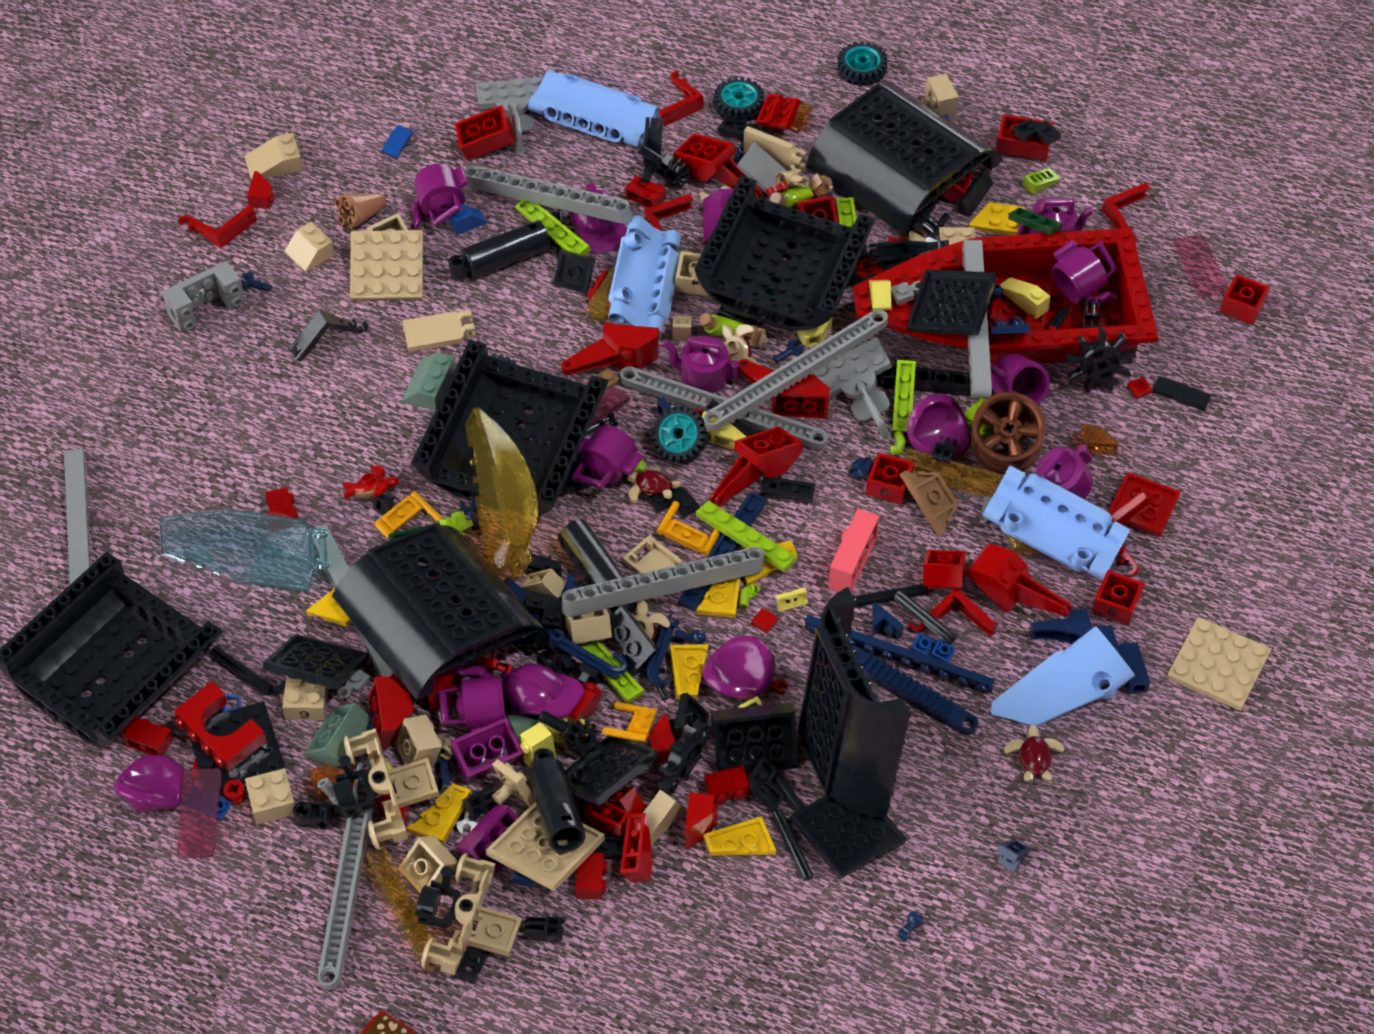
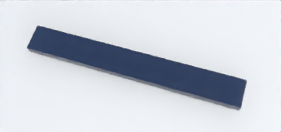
(747, 514)

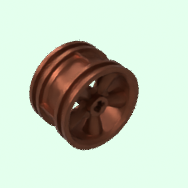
(1016, 406)

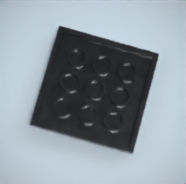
(952, 302)
(315, 661)
(263, 760)
(608, 768)
(844, 836)

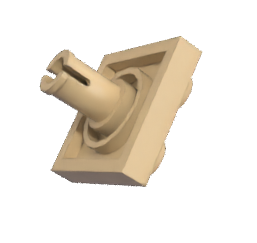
(513, 783)

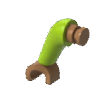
(819, 184)
(714, 324)

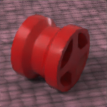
(232, 796)

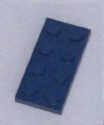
(1013, 325)

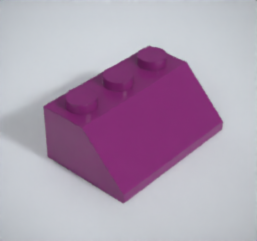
(712, 210)
(482, 747)
(486, 833)

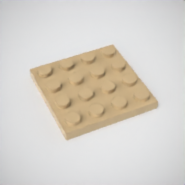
(386, 265)
(1219, 663)
(528, 852)

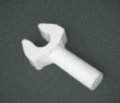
(465, 823)

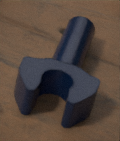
(253, 283)
(790, 351)
(471, 513)

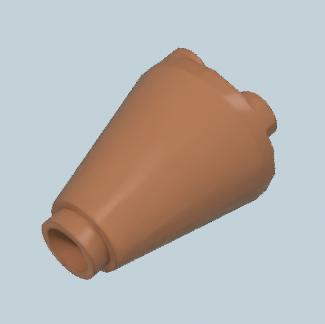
(358, 207)

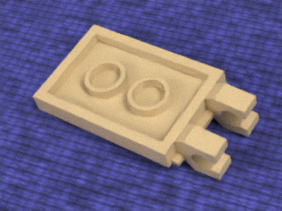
(778, 149)
(438, 330)

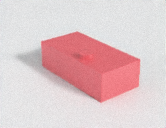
(853, 550)

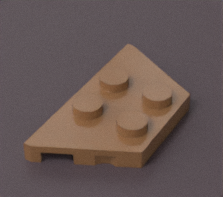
(932, 497)

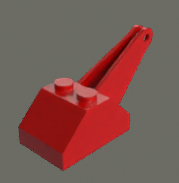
(711, 158)
(620, 347)
(802, 400)
(760, 454)
(1007, 582)
(392, 705)

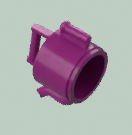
(438, 193)
(1061, 211)
(1081, 273)
(703, 363)
(1020, 376)
(607, 457)
(1067, 469)
(478, 699)

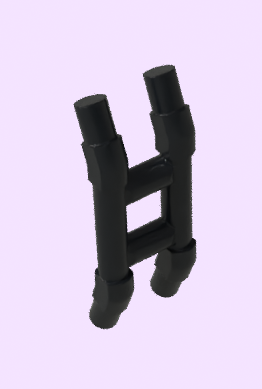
(925, 217)

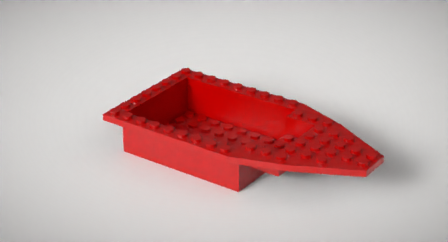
(1030, 260)

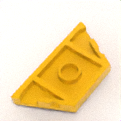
(995, 219)
(329, 611)

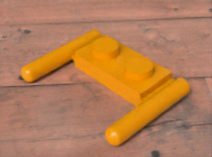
(403, 513)
(685, 534)
(639, 726)

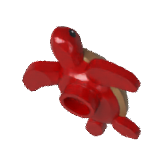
(370, 485)

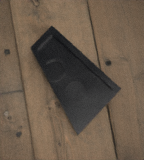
(634, 641)

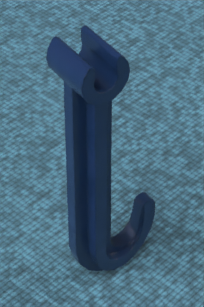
(558, 641)
(656, 661)

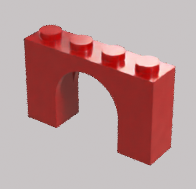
(226, 750)

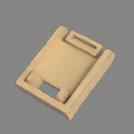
(657, 558)

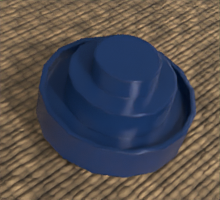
(861, 468)

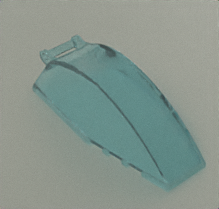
(247, 545)

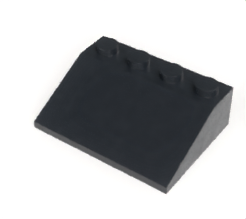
(752, 732)

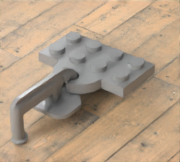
(514, 97)
(856, 378)

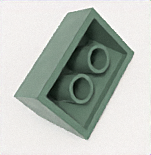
(430, 381)
(329, 740)

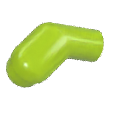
(900, 443)
(746, 594)

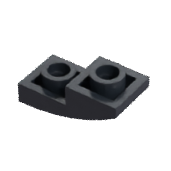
(567, 662)

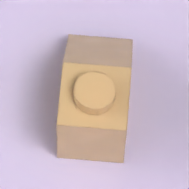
(544, 582)

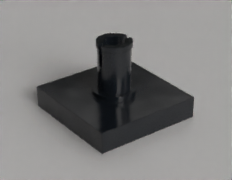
(574, 271)
(688, 712)

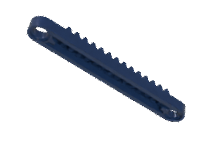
(915, 693)

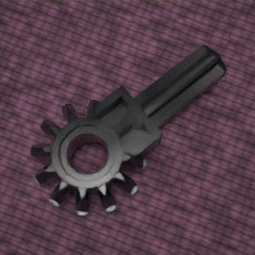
(668, 167)
(572, 730)

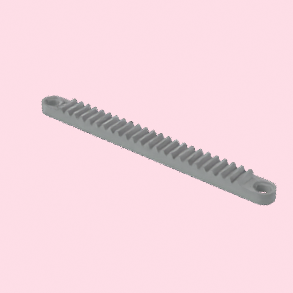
(795, 370)
(683, 394)
(345, 889)

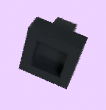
(384, 503)
(589, 674)

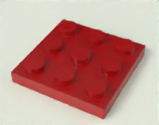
(1006, 308)
(1154, 517)

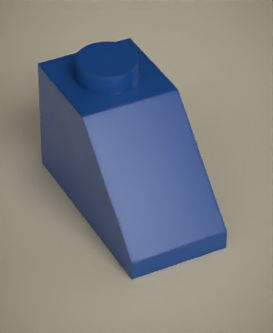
(466, 219)

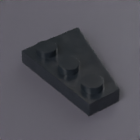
(735, 128)

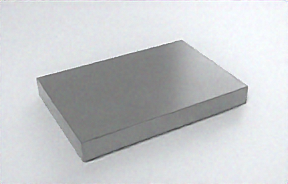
(760, 166)

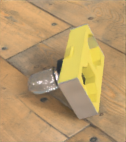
(791, 599)

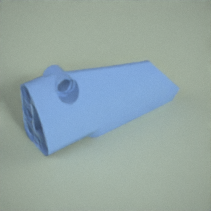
(1065, 682)

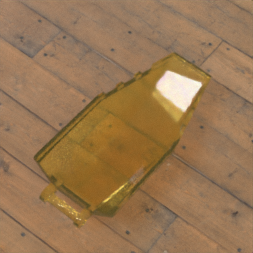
(506, 495)

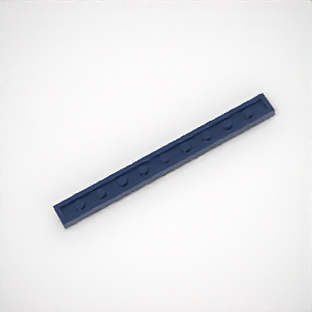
(908, 658)

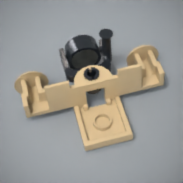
(412, 781)
(494, 930)

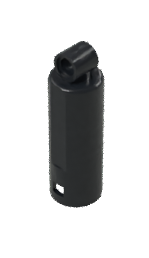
(500, 251)
(590, 556)
(555, 802)

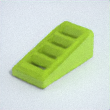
(1035, 187)

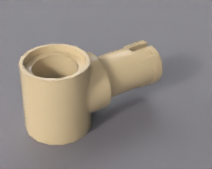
(792, 178)

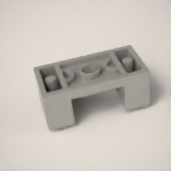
(214, 282)

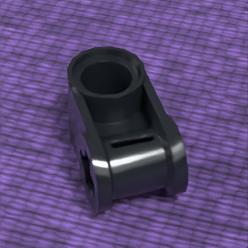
(314, 814)

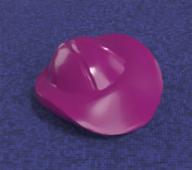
(938, 417)
(740, 668)
(151, 783)

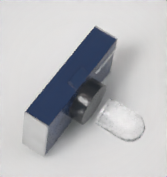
(444, 776)

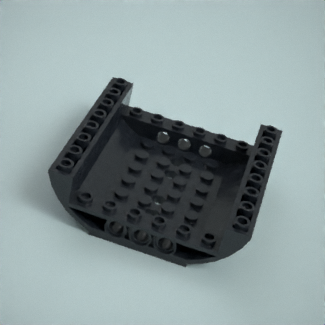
(882, 164)
(749, 253)
(504, 392)
(412, 614)
(86, 638)
(843, 725)

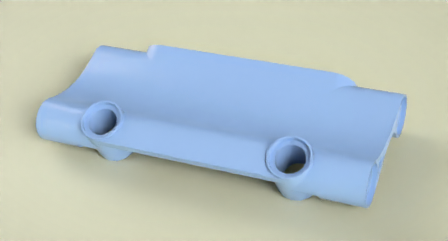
(594, 104)
(644, 275)
(1056, 522)

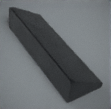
(975, 193)

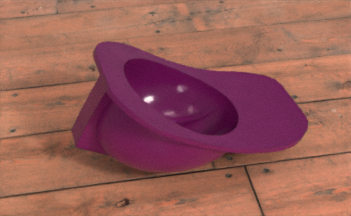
(598, 233)
(538, 688)

